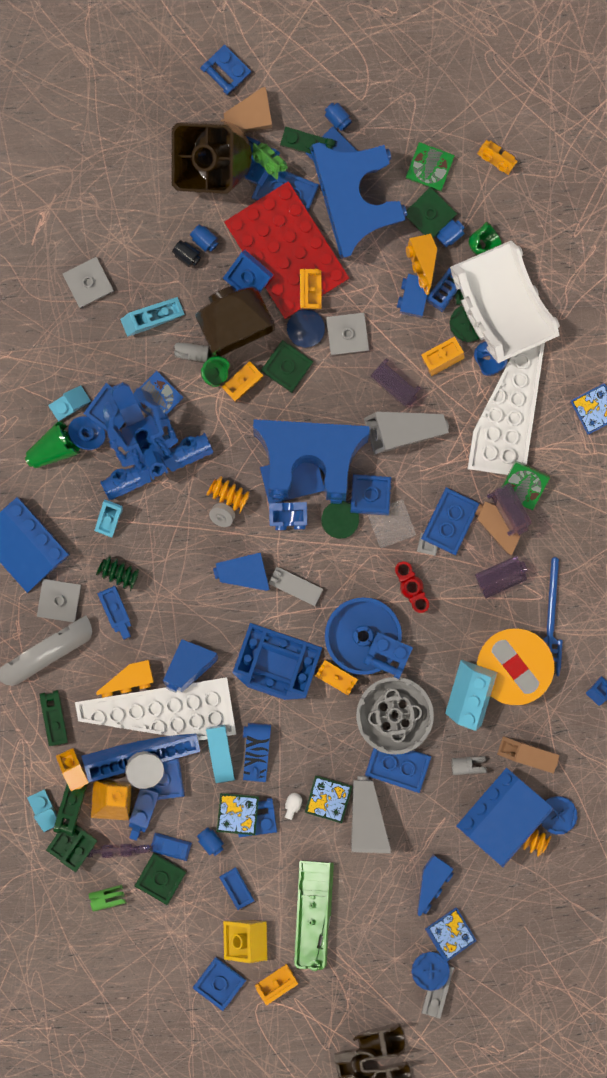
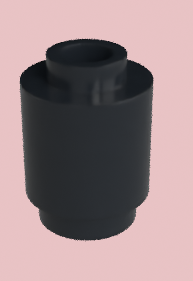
(186, 253)

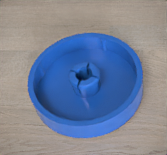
(343, 630)

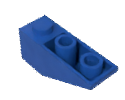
(433, 876)

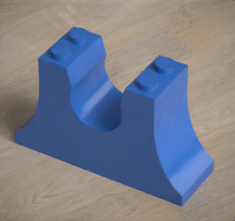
(339, 181)
(321, 444)

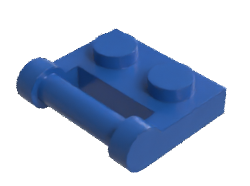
(230, 65)
(391, 649)
(265, 822)

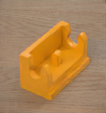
(310, 289)
(443, 356)
(242, 381)
(336, 677)
(276, 984)

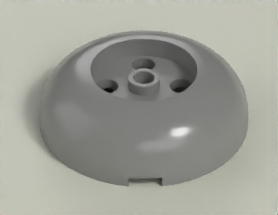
(398, 738)

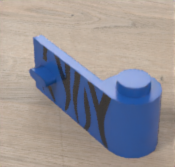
(256, 751)

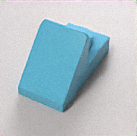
(69, 403)
(108, 518)
(43, 810)

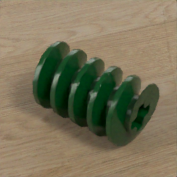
(118, 572)

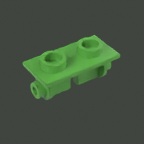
(263, 155)

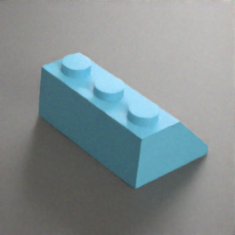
(470, 695)

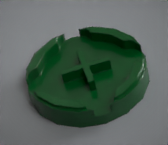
(461, 326)
(338, 520)

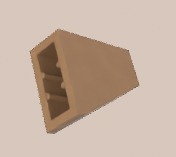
(251, 113)
(493, 523)
(528, 755)

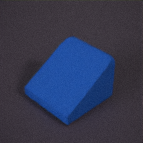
(598, 691)

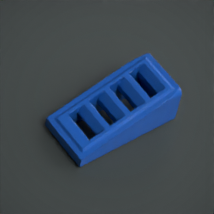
(435, 292)

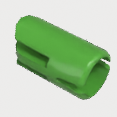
(101, 901)

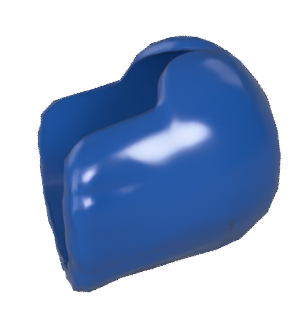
(487, 367)

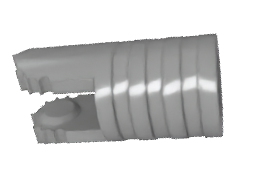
(191, 351)
(463, 765)

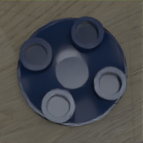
(305, 328)

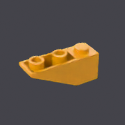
(422, 253)
(133, 675)

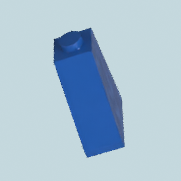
(243, 571)
(188, 665)

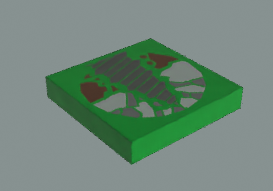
(430, 166)
(527, 483)

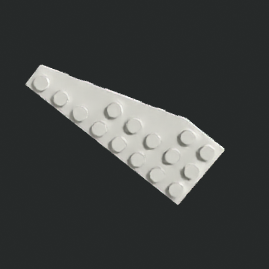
(508, 418)
(165, 711)

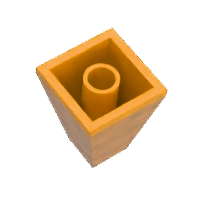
(111, 800)

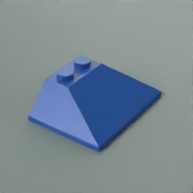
(276, 663)

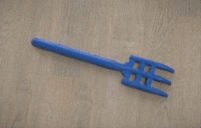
(549, 639)

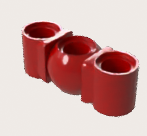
(411, 577)

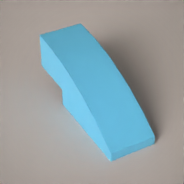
(220, 753)

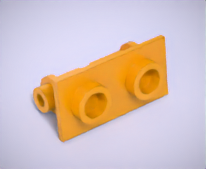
(503, 162)

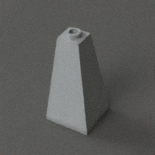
(401, 429)
(368, 828)

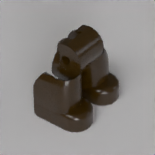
(374, 1044)

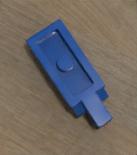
(115, 611)
(143, 811)

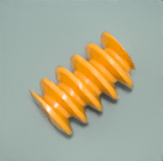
(228, 493)
(537, 842)

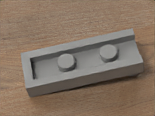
(295, 586)
(435, 999)

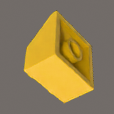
(245, 940)

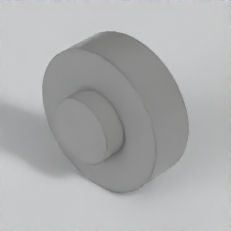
(222, 515)

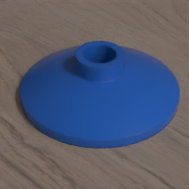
(85, 426)

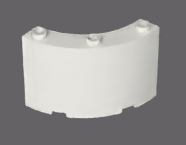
(503, 302)

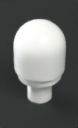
(292, 804)

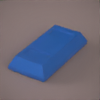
(171, 846)
(236, 888)

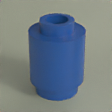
(338, 116)
(451, 233)
(204, 238)
(210, 841)

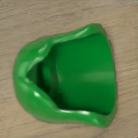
(489, 237)
(215, 371)

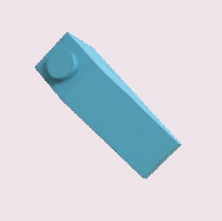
(151, 316)

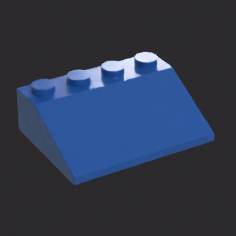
(27, 545)
(504, 817)

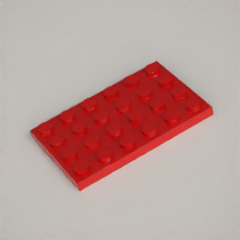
(285, 240)

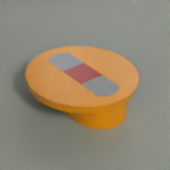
(521, 664)

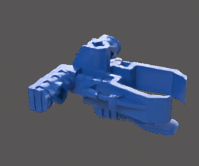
(145, 443)

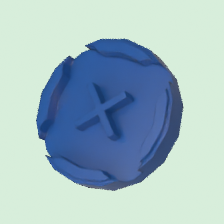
(562, 817)
(430, 971)

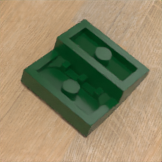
(72, 850)

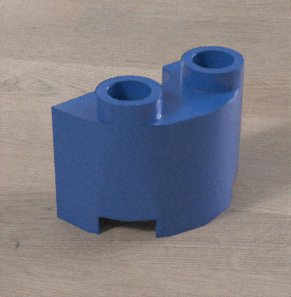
(288, 514)

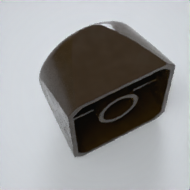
(209, 156)
(234, 319)

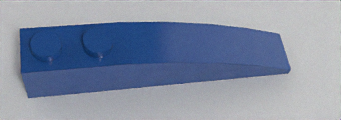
(114, 759)

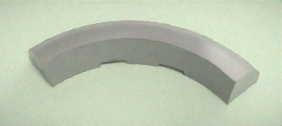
(46, 652)

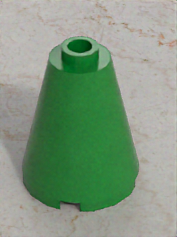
(52, 447)

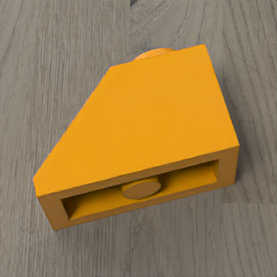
(72, 769)

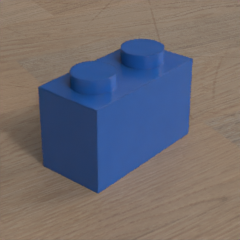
(413, 298)

